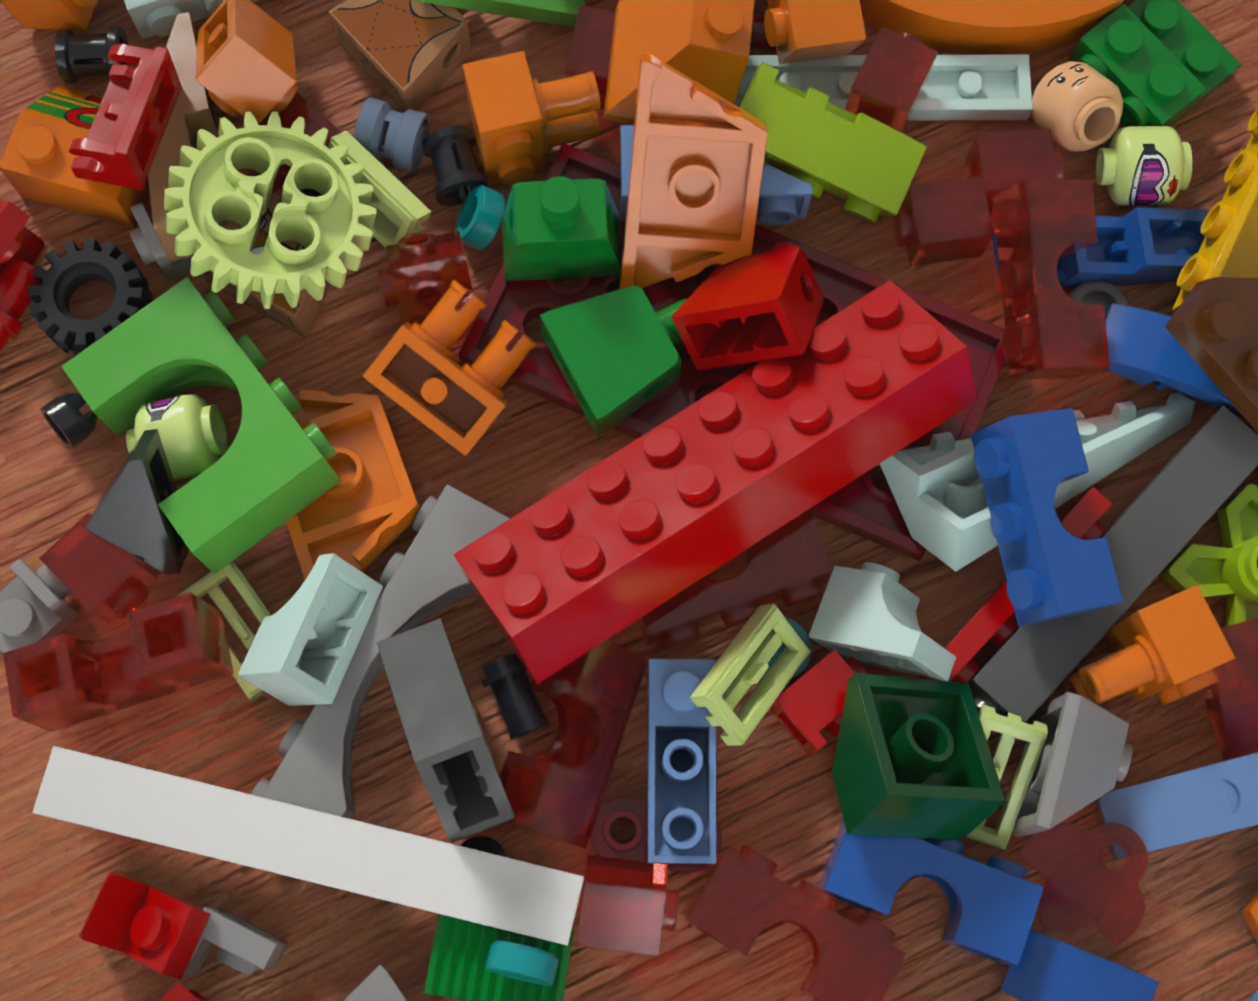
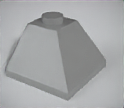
(1077, 763)

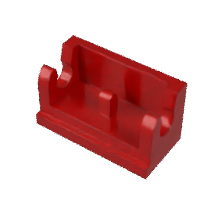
(129, 118)

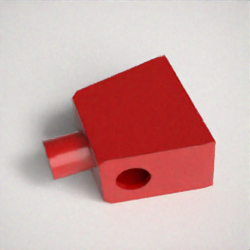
(751, 310)

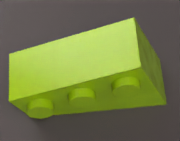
(833, 147)

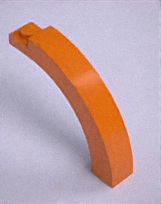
(989, 25)

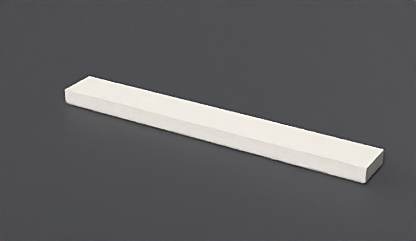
(310, 845)

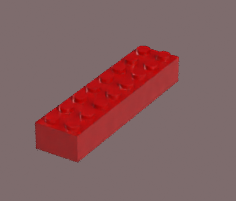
(716, 479)

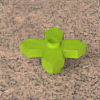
(1225, 569)

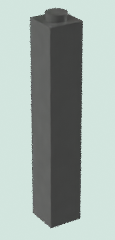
(1141, 546)

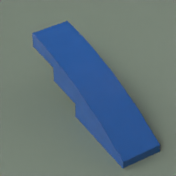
(1134, 249)

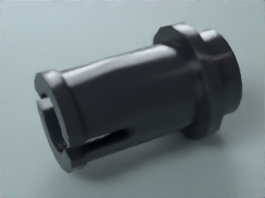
(514, 695)

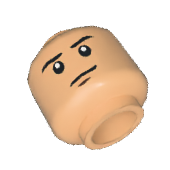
(1077, 106)

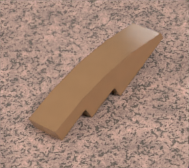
(191, 113)

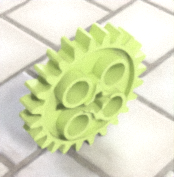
(212, 190)

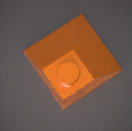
(693, 36)

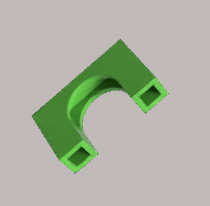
(272, 463)

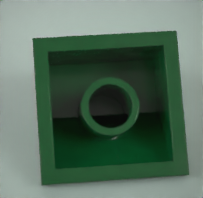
(913, 759)

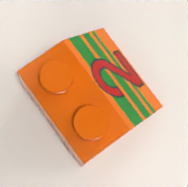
(40, 160)

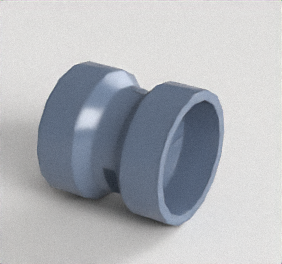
(392, 133)

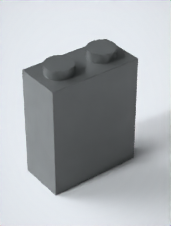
(444, 731)

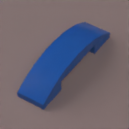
(1147, 352)

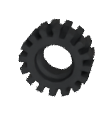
(72, 271)

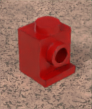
(816, 701)

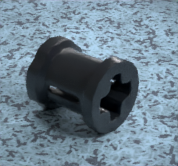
(86, 53)
(453, 164)

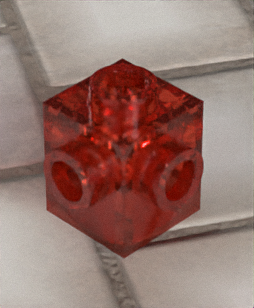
(422, 273)

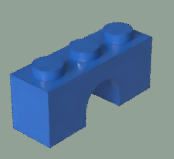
(1044, 565)
(987, 903)

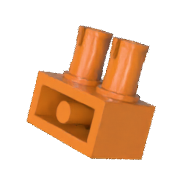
(522, 119)
(434, 386)
(1157, 652)

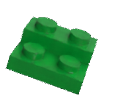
(1157, 60)

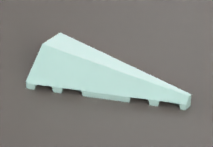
(945, 494)

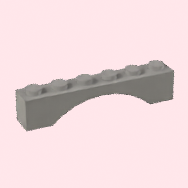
(416, 588)

